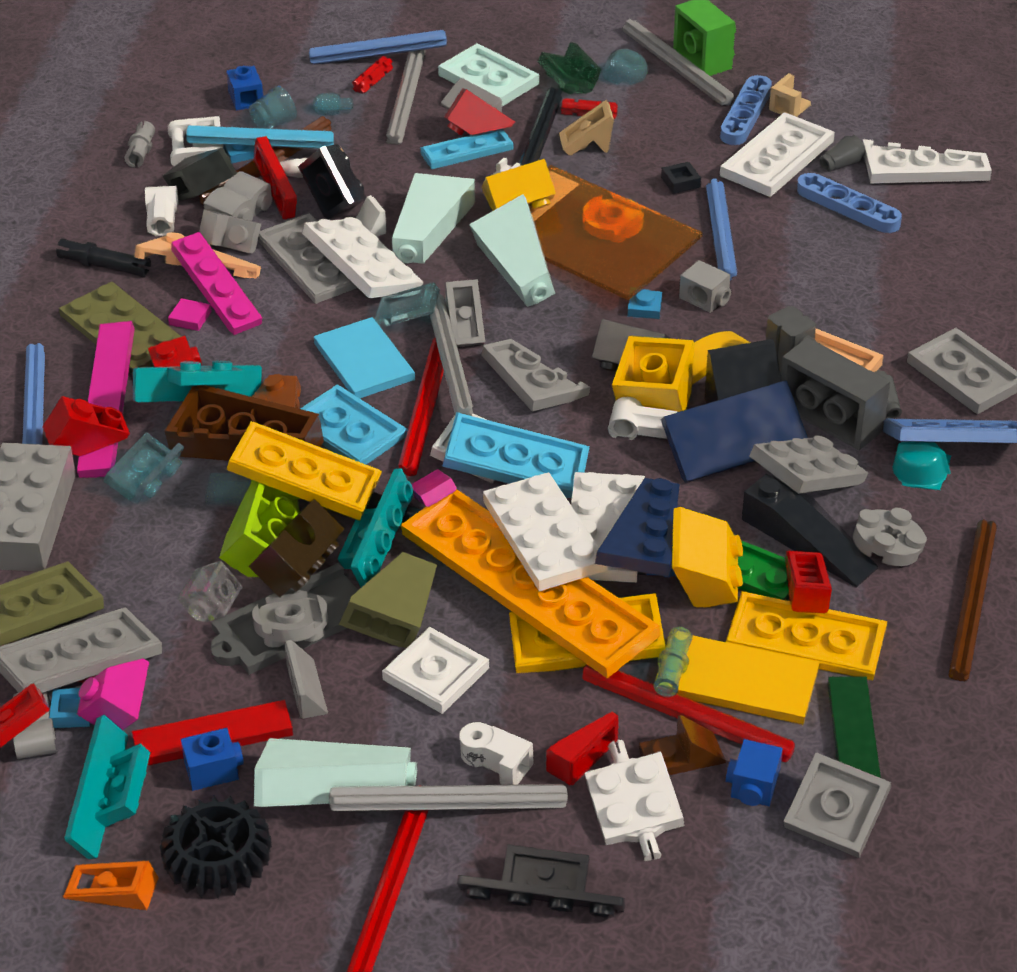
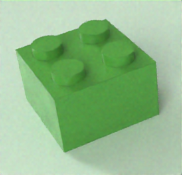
(704, 36)

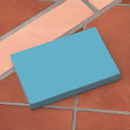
(364, 358)
(354, 426)

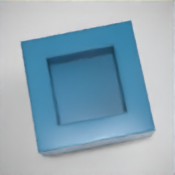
(239, 152)
(645, 304)
(65, 708)

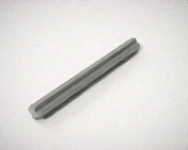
(678, 62)
(405, 97)
(450, 358)
(447, 797)

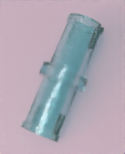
(673, 662)

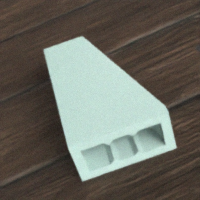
(430, 214)
(514, 248)
(307, 770)

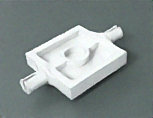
(634, 799)

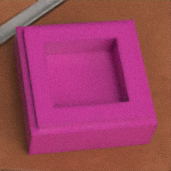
(189, 314)

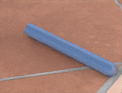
(378, 47)
(721, 227)
(33, 394)

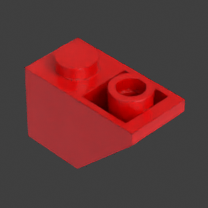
(84, 426)

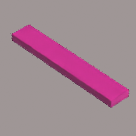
(108, 388)

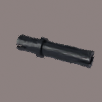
(90, 255)

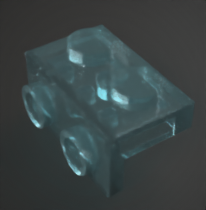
(142, 468)

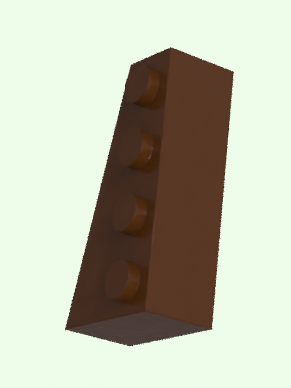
(215, 420)

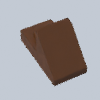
(688, 750)

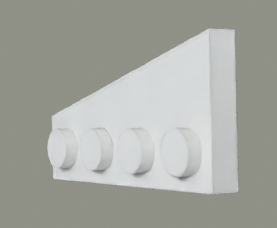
(923, 165)

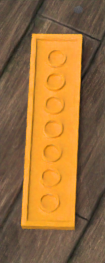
(574, 614)

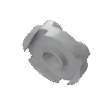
(889, 535)
(290, 618)

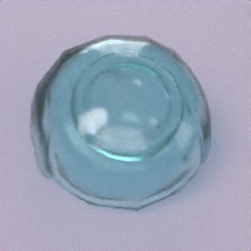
(625, 66)

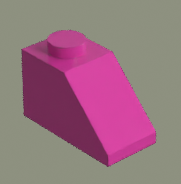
(114, 693)

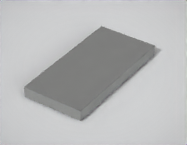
(303, 260)
(77, 651)

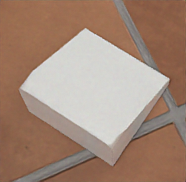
(372, 216)

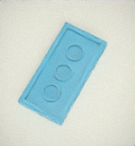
(512, 453)

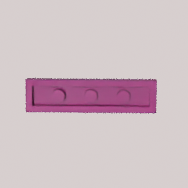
(216, 283)

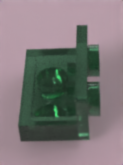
(572, 71)

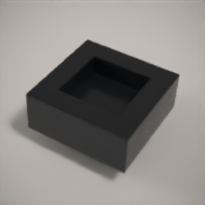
(681, 177)

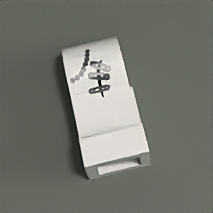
(496, 751)

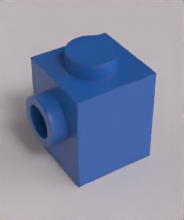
(244, 86)
(211, 758)
(755, 773)

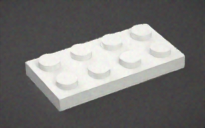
(777, 154)
(361, 256)
(599, 503)
(543, 531)

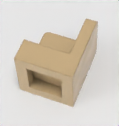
(786, 99)

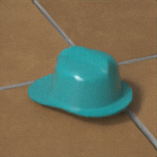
(921, 464)

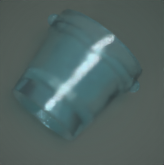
(273, 108)

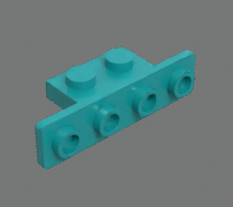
(174, 383)
(374, 533)
(107, 787)

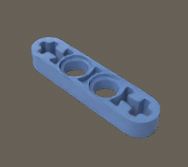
(746, 110)
(877, 216)

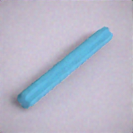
(247, 136)

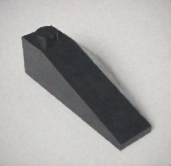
(804, 526)

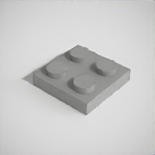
(837, 805)

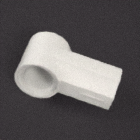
(161, 209)
(632, 419)

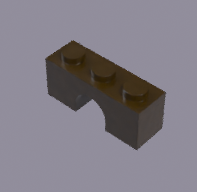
(298, 550)

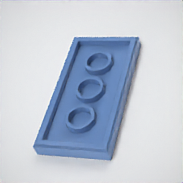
(952, 430)

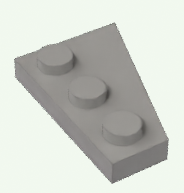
(529, 379)

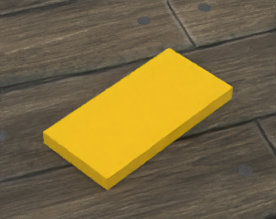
(304, 470)
(834, 639)
(539, 653)
(748, 680)

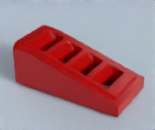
(808, 582)
(581, 749)

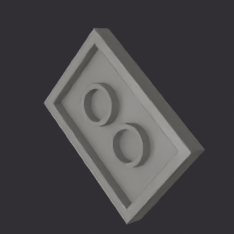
(965, 370)
(809, 464)

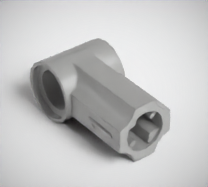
(36, 738)

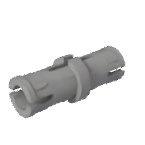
(139, 144)

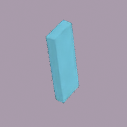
(466, 148)

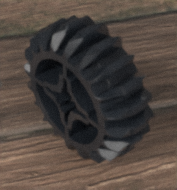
(212, 857)

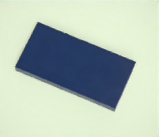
(724, 431)

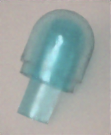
(331, 104)

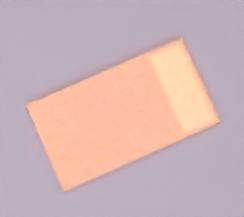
(607, 236)

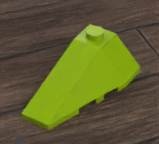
(257, 524)

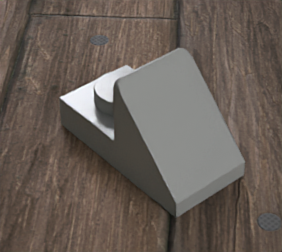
(229, 231)
(465, 312)

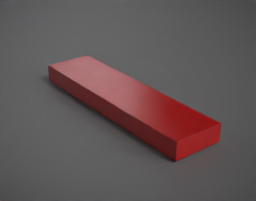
(244, 726)

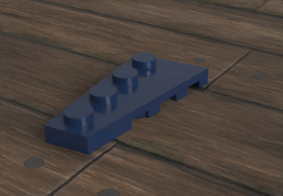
(644, 530)

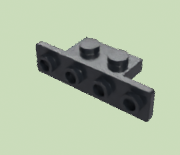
(543, 876)

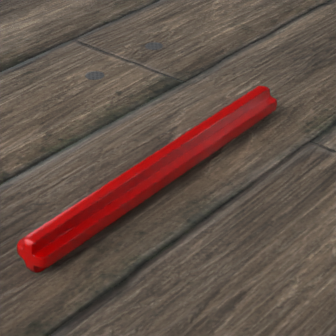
(422, 412)
(710, 718)
(387, 891)

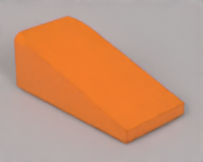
(115, 884)

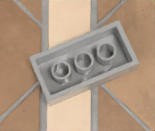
(32, 502)

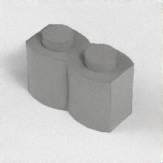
(240, 197)

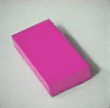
(433, 488)

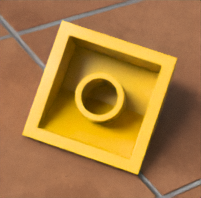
(529, 179)
(656, 372)
(706, 558)

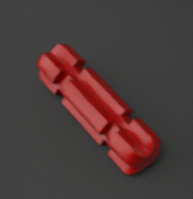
(372, 74)
(582, 107)

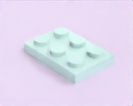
(490, 72)

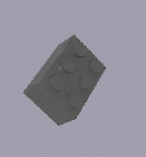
(836, 393)

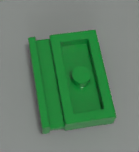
(763, 572)

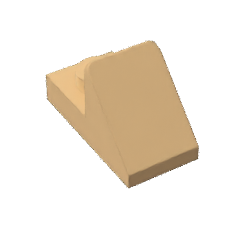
(592, 126)

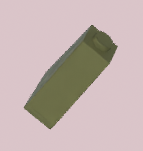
(392, 601)

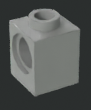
(705, 286)

